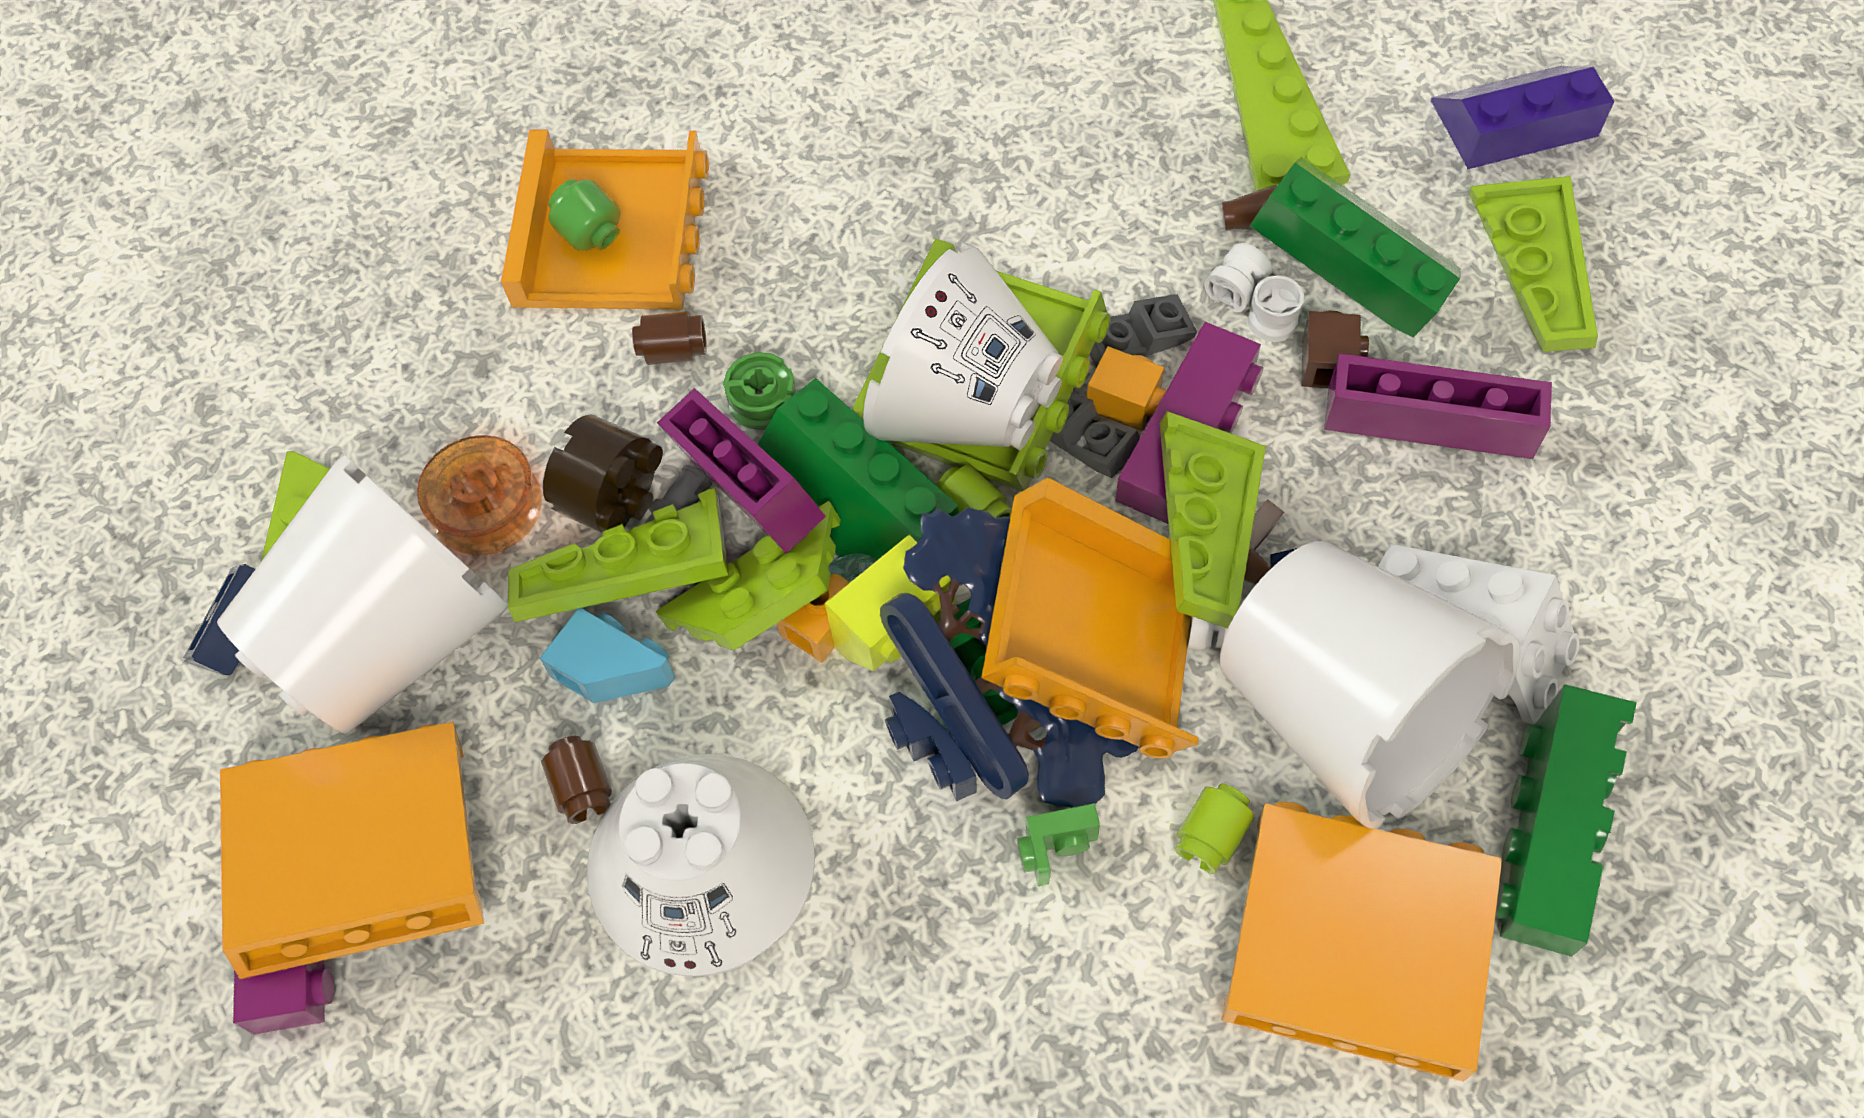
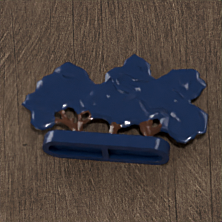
(971, 554)

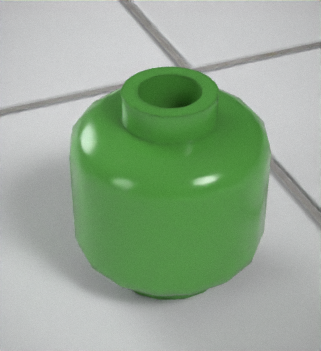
(584, 215)

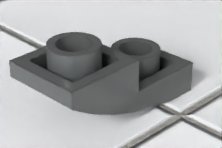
(1148, 328)
(1094, 438)

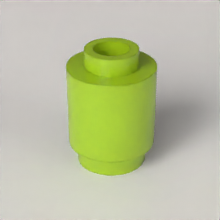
(973, 490)
(1214, 827)

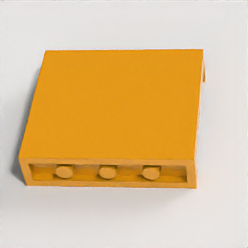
(656, 228)
(1090, 620)
(345, 850)
(1366, 941)

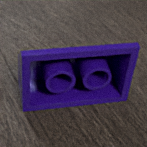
(1525, 114)

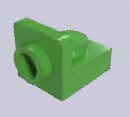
(1062, 830)

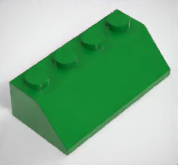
(1356, 248)
(862, 477)

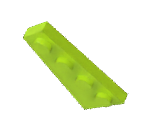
(1543, 257)
(1211, 514)
(622, 564)

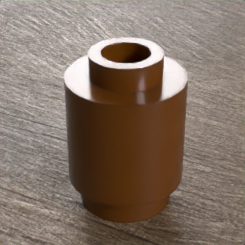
(670, 337)
(576, 778)

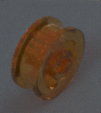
(470, 521)

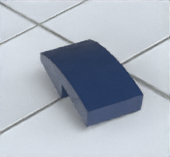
(923, 736)

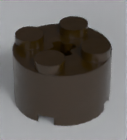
(601, 474)

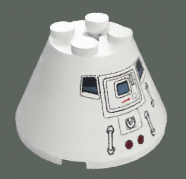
(962, 362)
(700, 865)

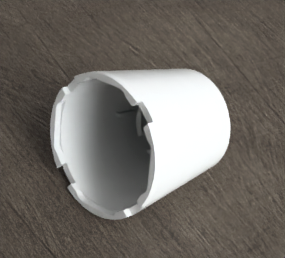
(354, 603)
(1366, 676)

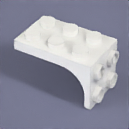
(1513, 598)

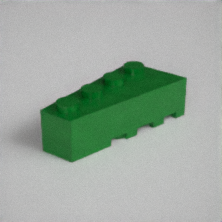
(1562, 820)

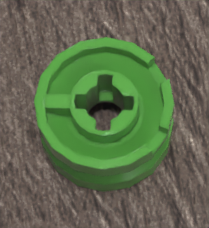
(753, 373)

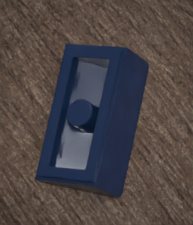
(210, 646)

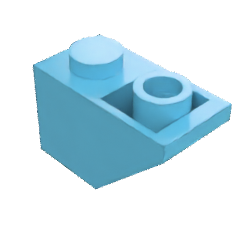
(602, 661)

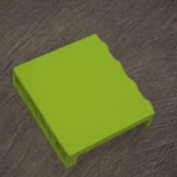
(1071, 327)

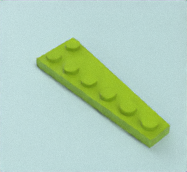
(1273, 96)

